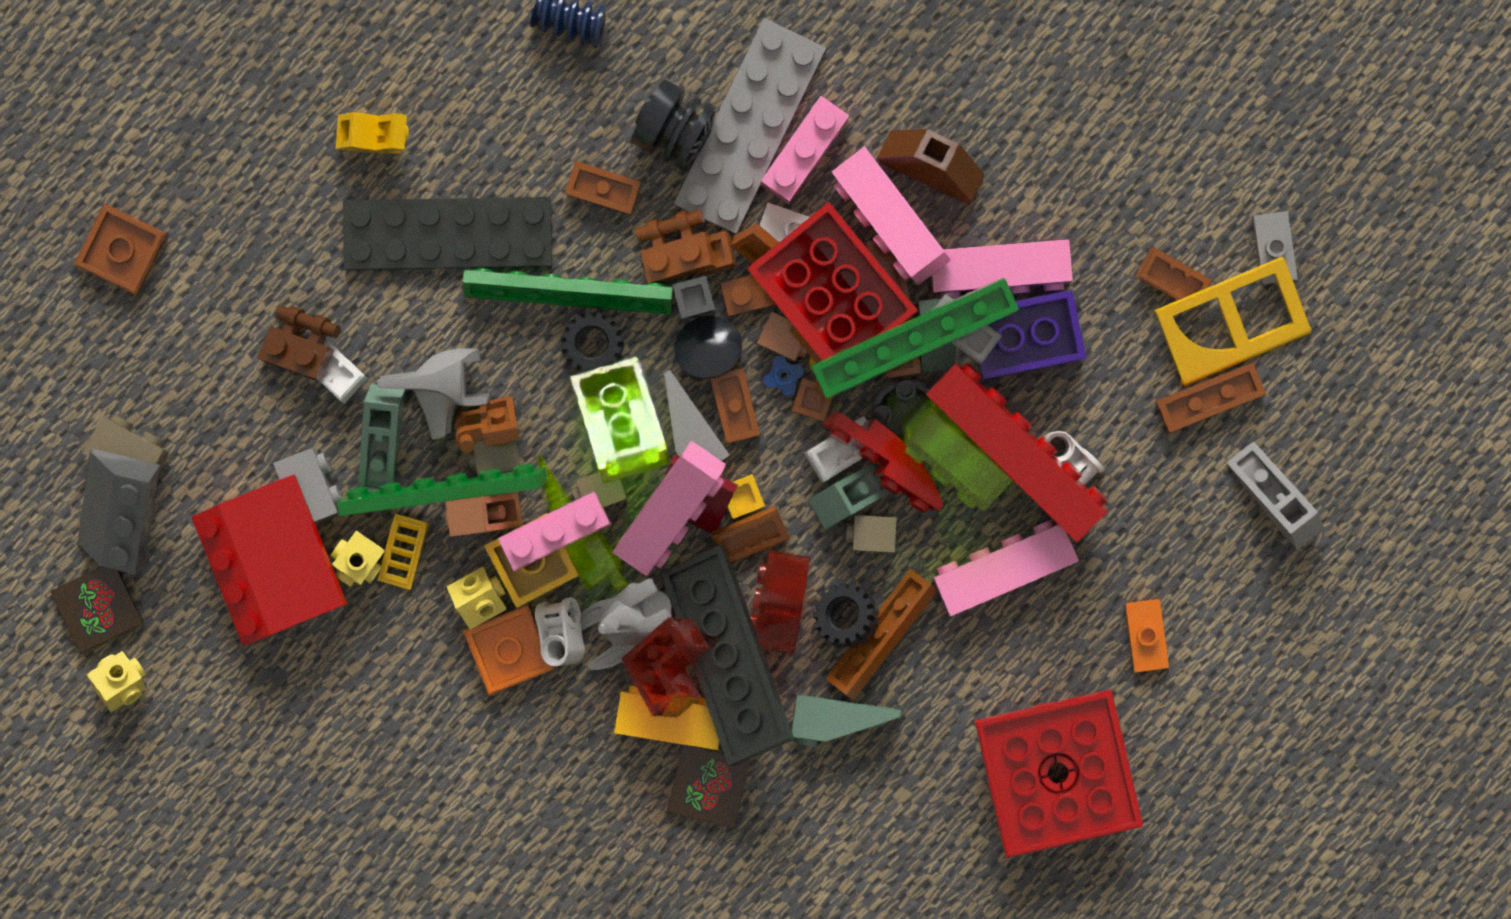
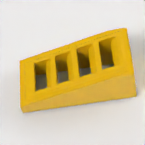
(394, 535)

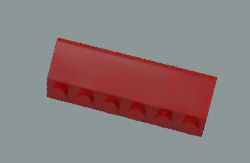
(1018, 451)

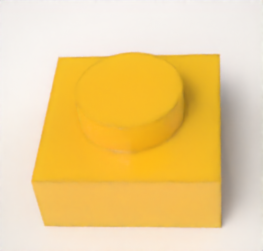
(746, 497)

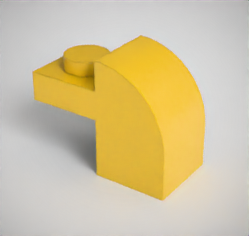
(372, 133)

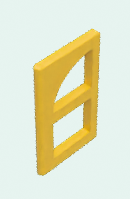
(1198, 362)

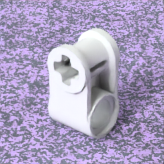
(1077, 456)
(560, 630)

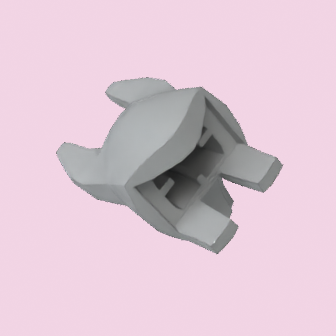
(439, 387)
(626, 620)

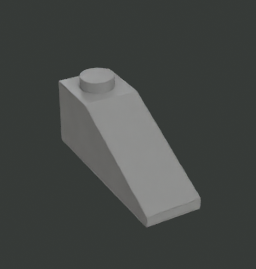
(688, 422)
(1276, 496)

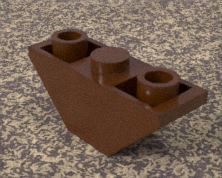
(932, 161)

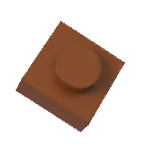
(753, 242)
(722, 252)
(811, 401)

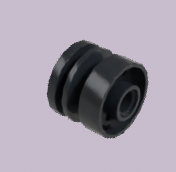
(677, 127)

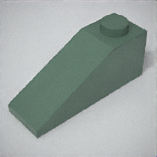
(380, 436)
(829, 719)

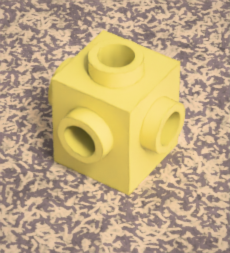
(357, 546)
(477, 597)
(117, 680)

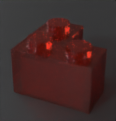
(780, 600)
(660, 663)

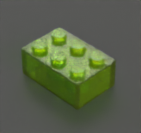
(620, 420)
(953, 456)

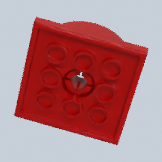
(1091, 798)

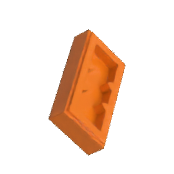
(1146, 635)

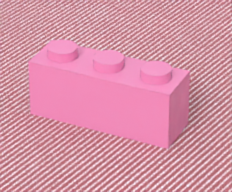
(804, 150)
(554, 531)

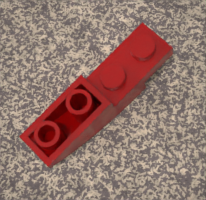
(896, 467)

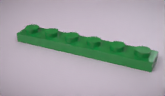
(560, 291)
(914, 337)
(454, 488)

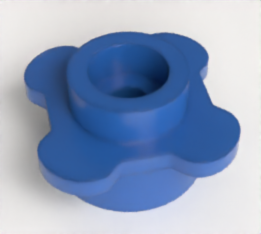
(781, 366)

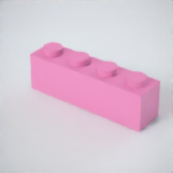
(891, 217)
(1020, 264)
(669, 508)
(1004, 569)

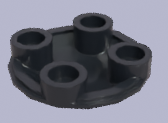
(708, 347)
(898, 403)

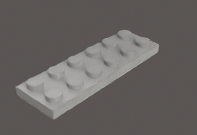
(750, 125)

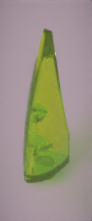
(590, 554)

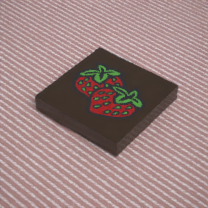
(96, 607)
(707, 786)

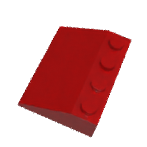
(831, 285)
(269, 560)

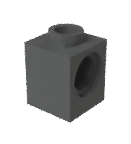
(694, 298)

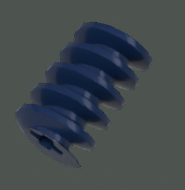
(570, 17)

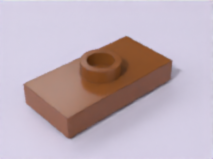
(1170, 276)
(752, 534)

